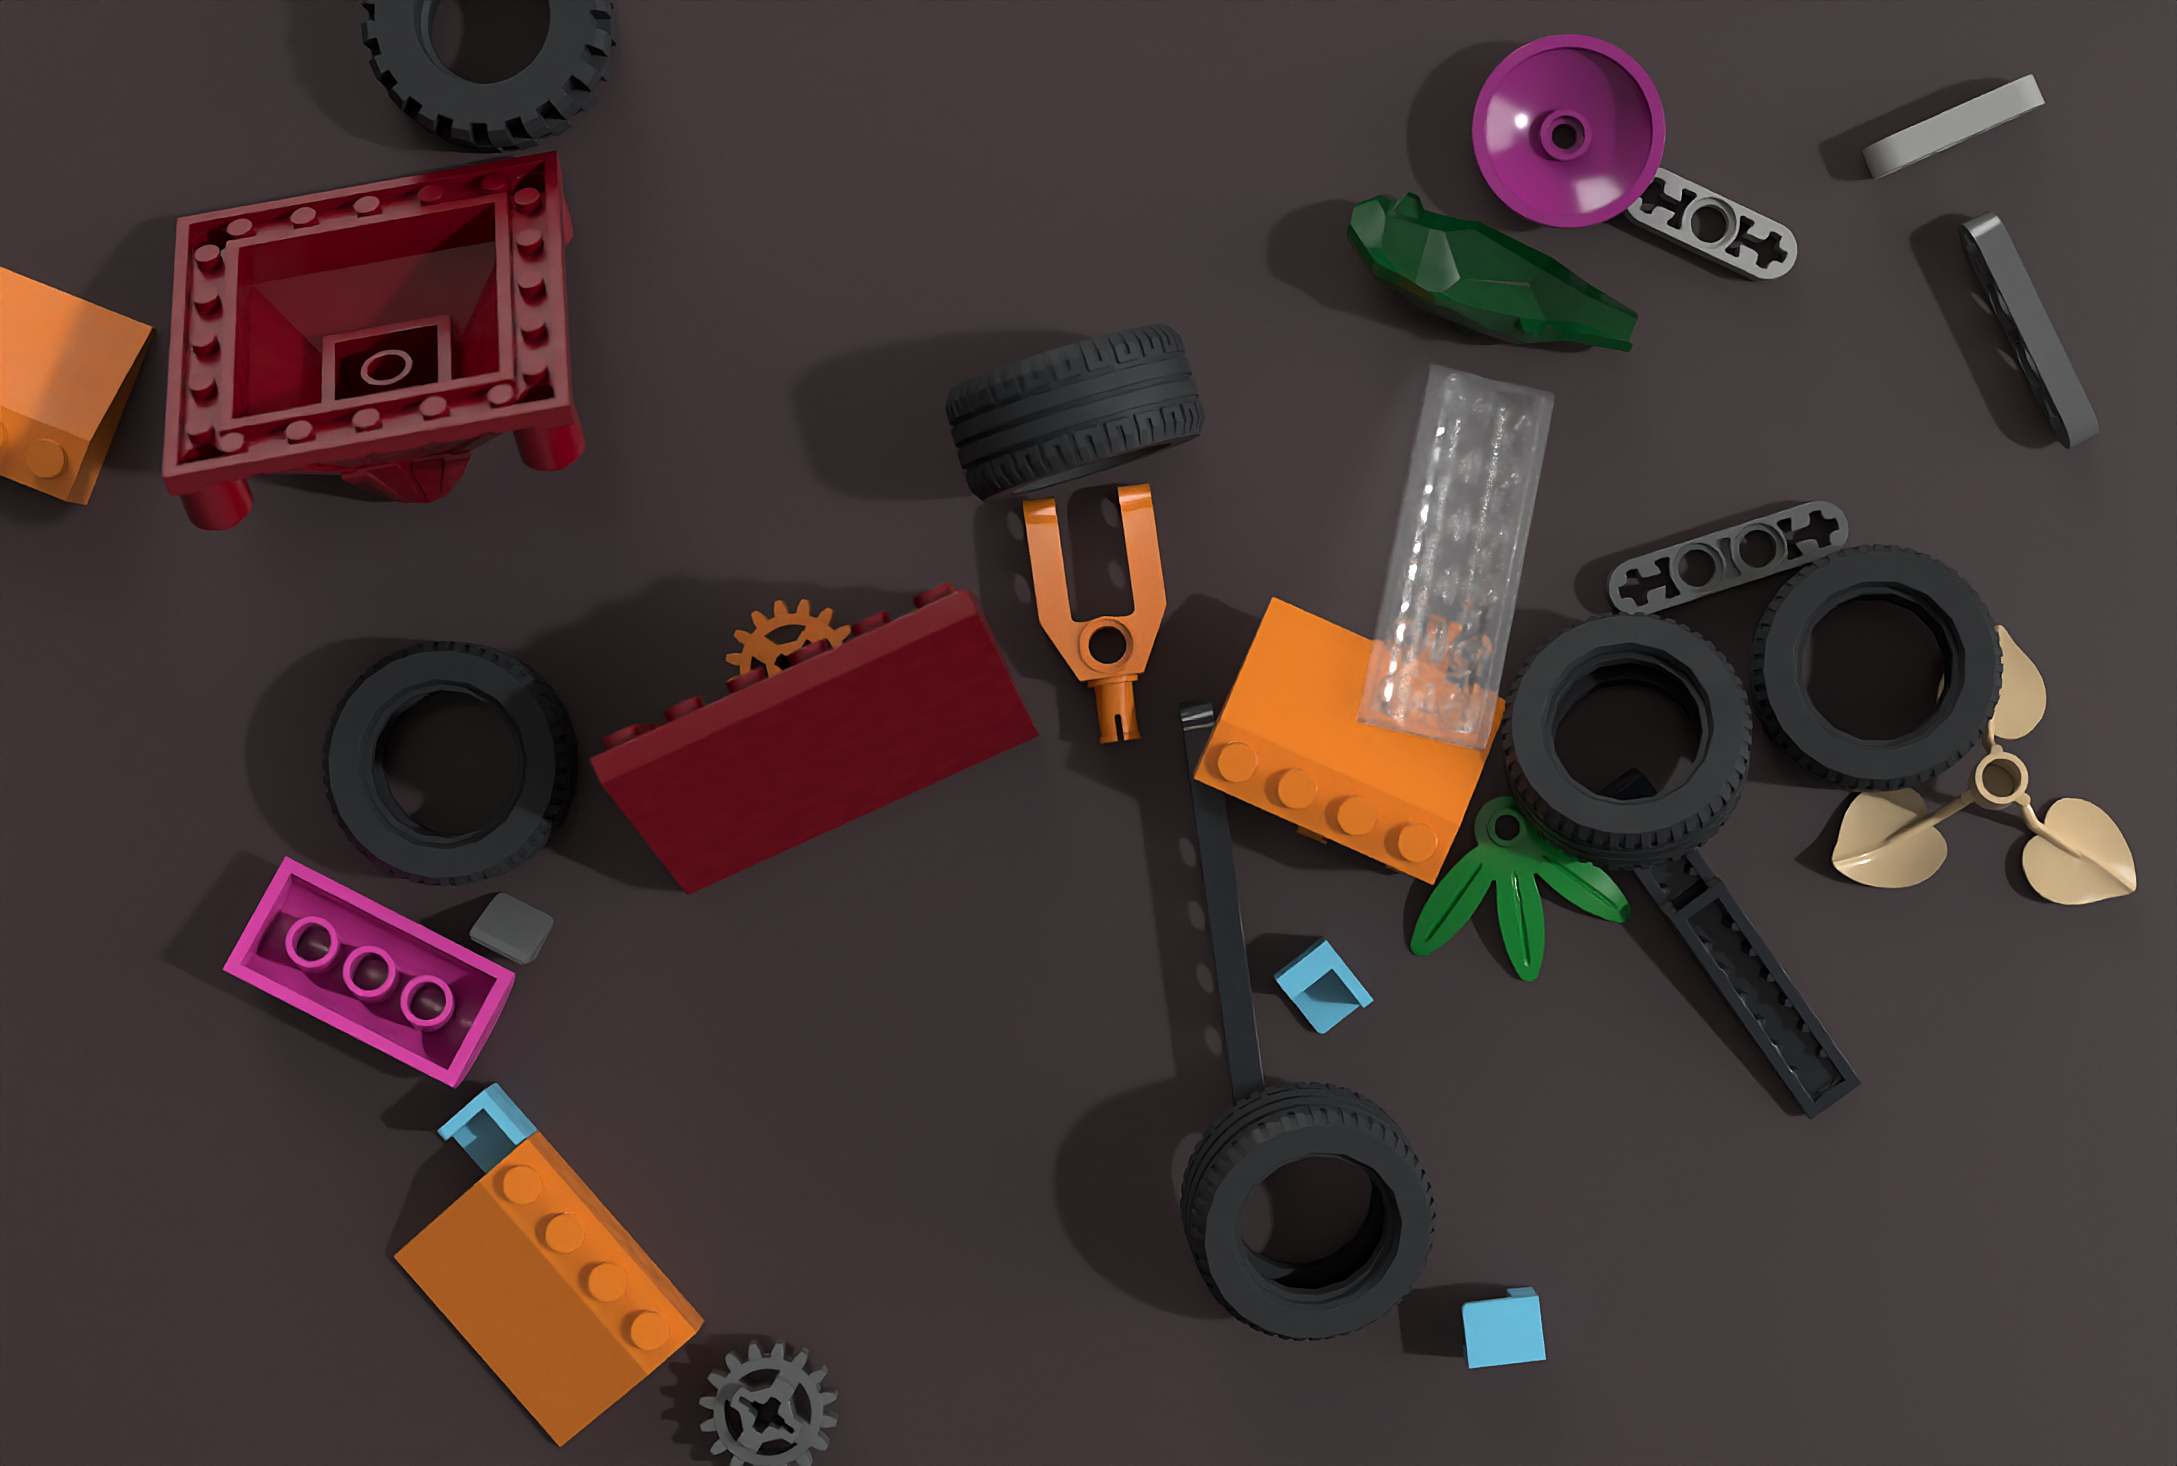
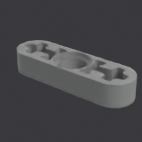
(1953, 126)
(1745, 258)

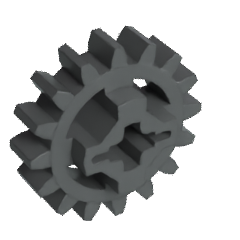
(747, 1394)

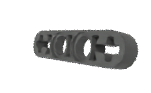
(2028, 329)
(1723, 551)

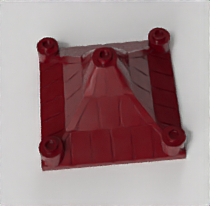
(371, 336)

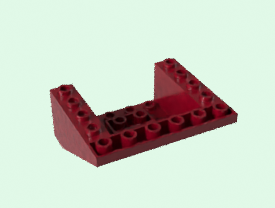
(817, 739)

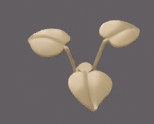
(2071, 860)

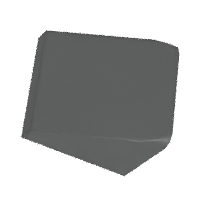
(512, 928)

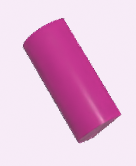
(371, 973)

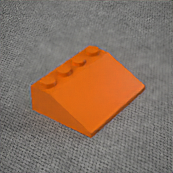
(61, 385)
(1299, 753)
(549, 1289)

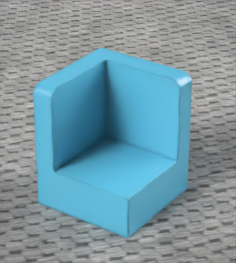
(1322, 986)
(489, 1127)
(1503, 1329)

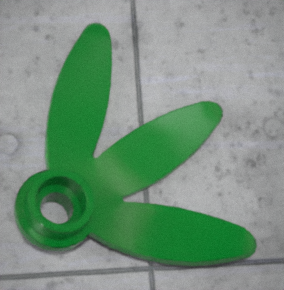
(1517, 895)

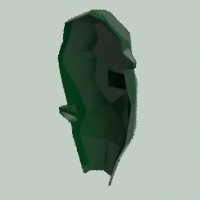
(1435, 255)

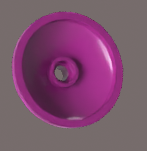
(1596, 96)

